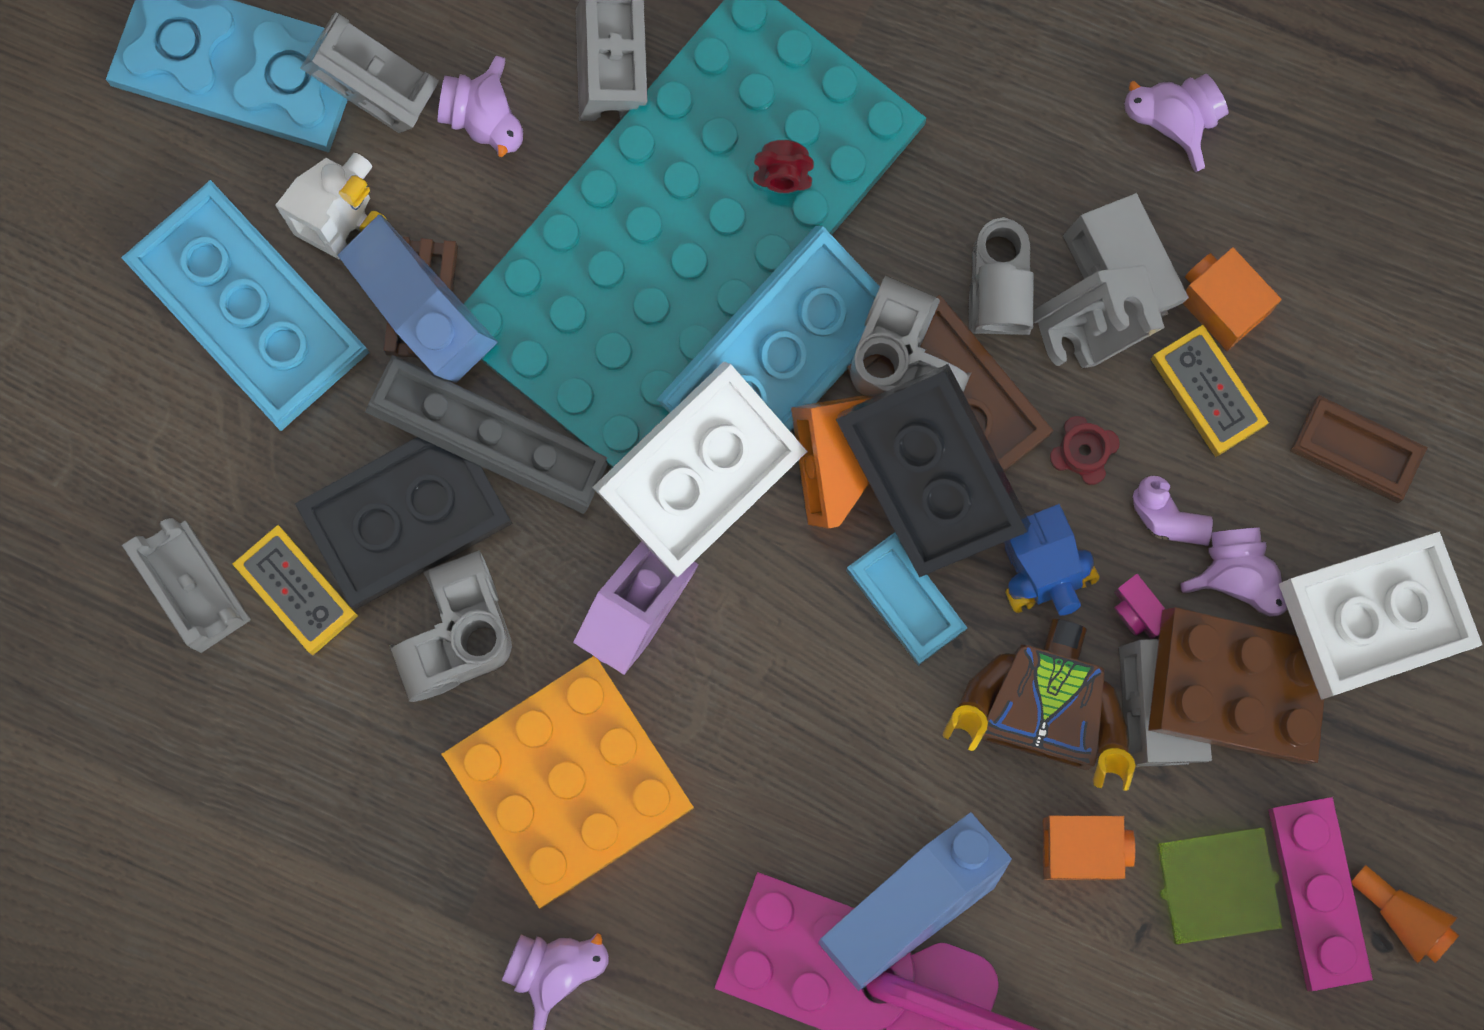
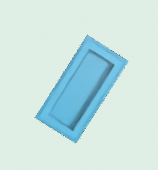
(905, 601)

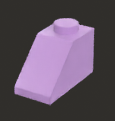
(631, 609)

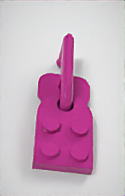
(785, 970)

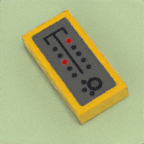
(1209, 390)
(295, 590)

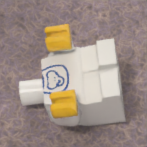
(328, 203)

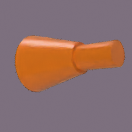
(1415, 922)

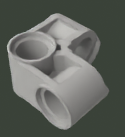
(1001, 290)
(897, 331)
(439, 657)

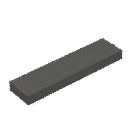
(487, 434)

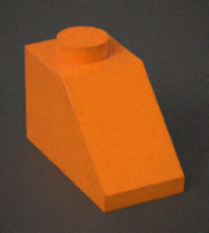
(829, 469)

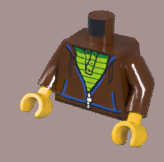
(1048, 707)

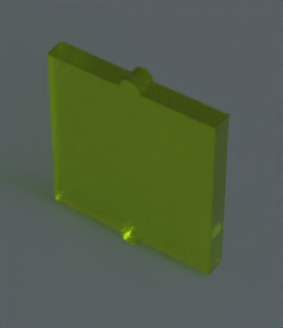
(1219, 886)

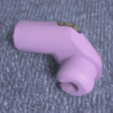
(1163, 517)

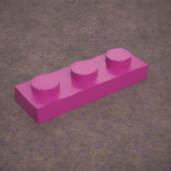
(1320, 894)

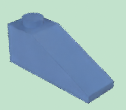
(416, 301)
(917, 901)

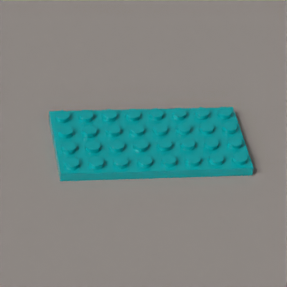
(669, 227)

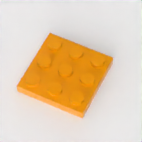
(567, 781)

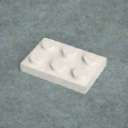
(700, 469)
(1380, 615)

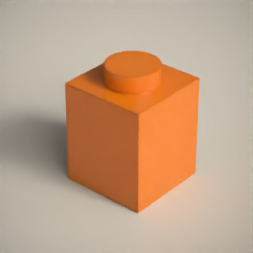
(1228, 297)
(1086, 848)

